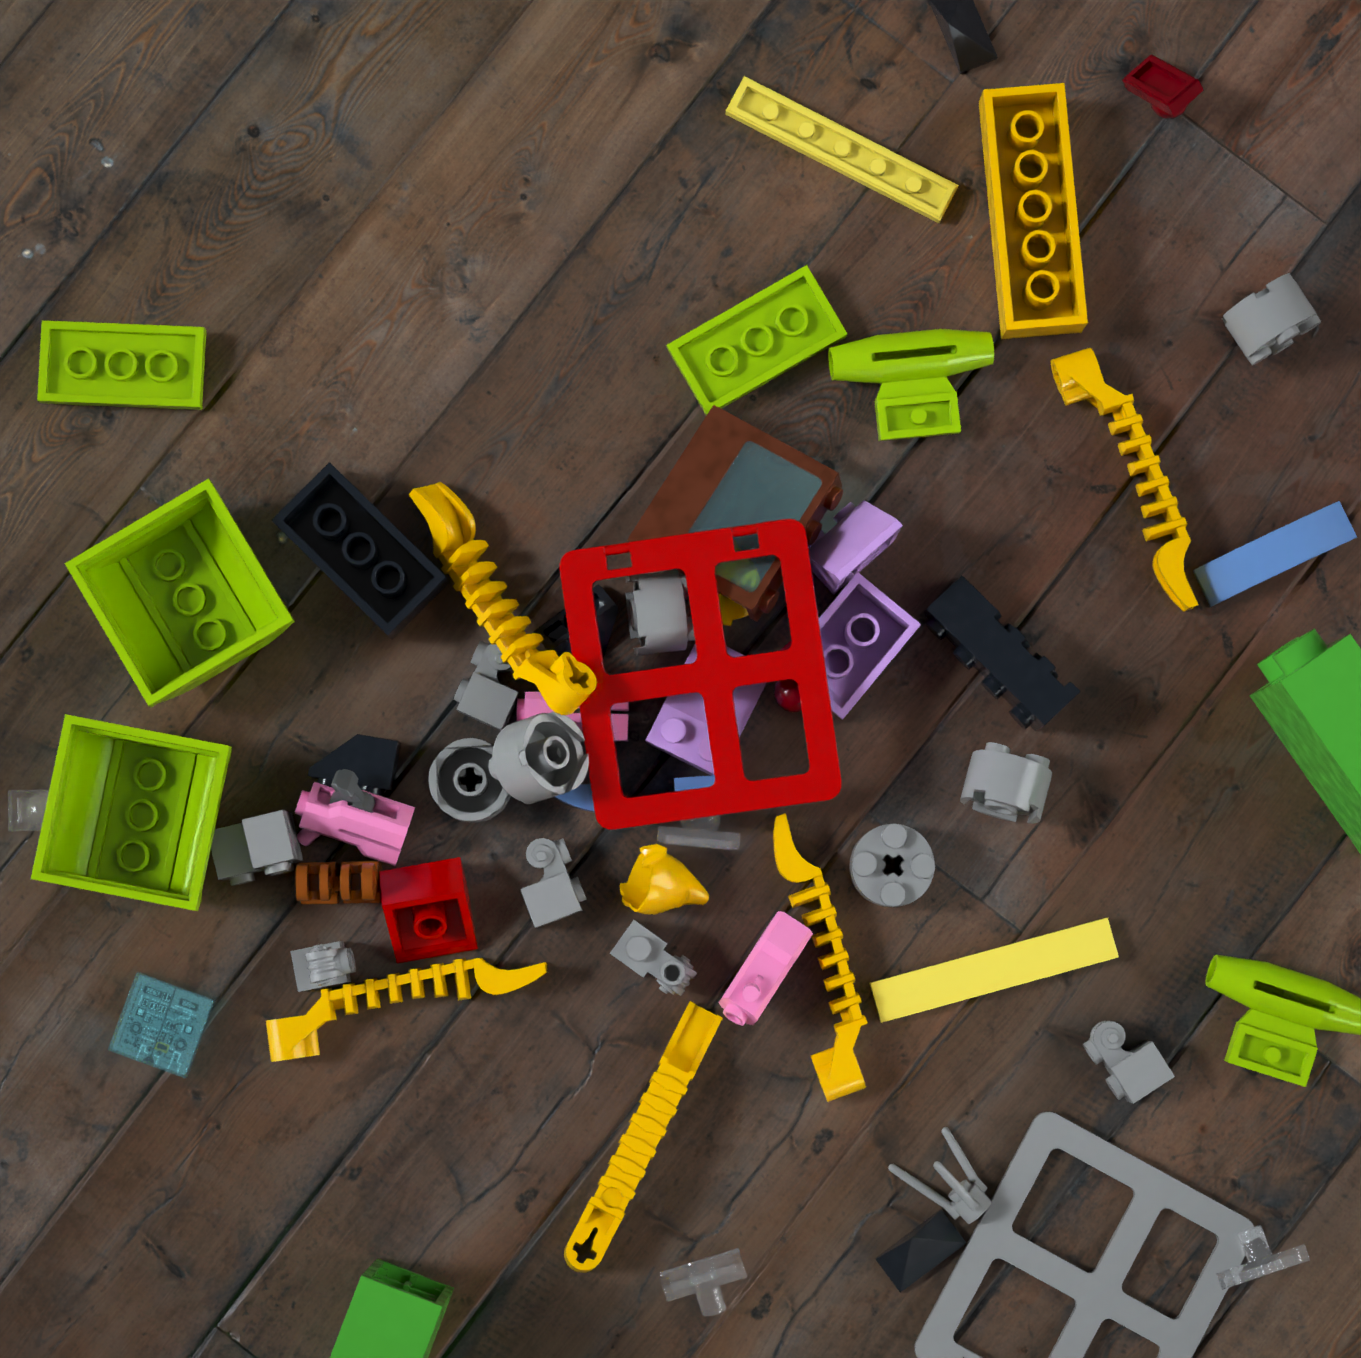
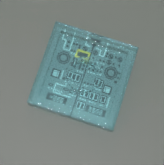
(161, 1025)

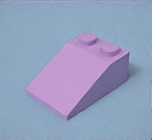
(851, 544)
(859, 640)
(683, 727)

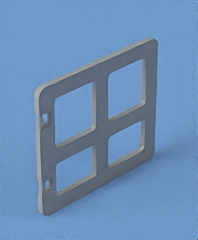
(1098, 1292)

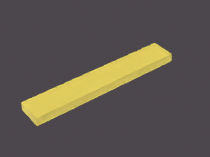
(841, 149)
(994, 970)

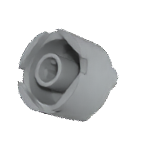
(1270, 319)
(659, 612)
(539, 757)
(1007, 783)
(456, 799)
(893, 841)

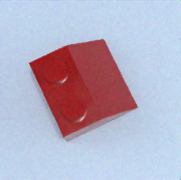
(428, 910)

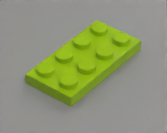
(757, 340)
(121, 365)

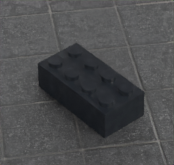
(360, 551)

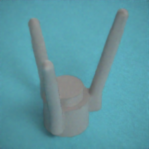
(967, 1198)

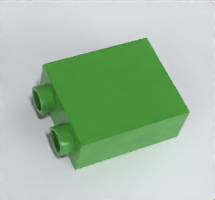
(1317, 716)
(392, 1314)

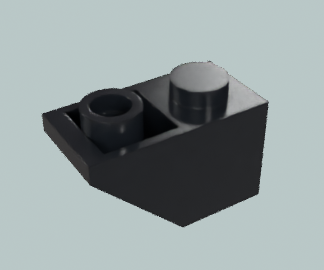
(369, 757)

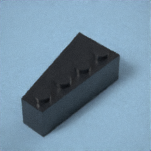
(999, 655)

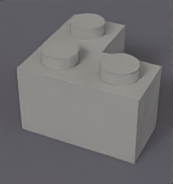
(256, 845)

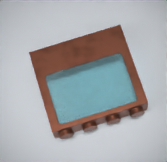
(740, 478)

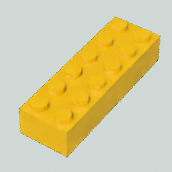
(1032, 211)

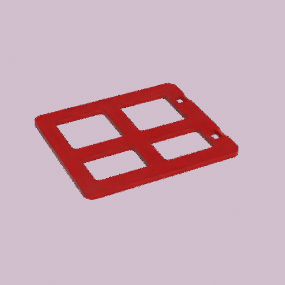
(711, 675)

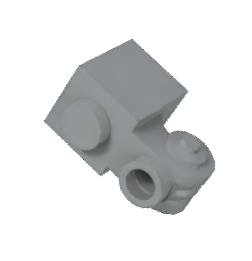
(483, 695)
(555, 893)
(645, 953)
(323, 965)
(1133, 1071)

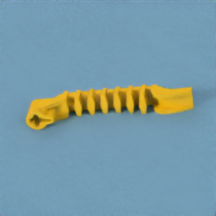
(1081, 379)
(559, 679)
(298, 1035)
(835, 1066)
(645, 1130)

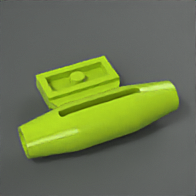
(913, 376)
(1284, 1010)

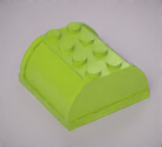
(180, 594)
(131, 812)

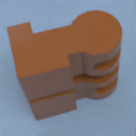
(321, 882)

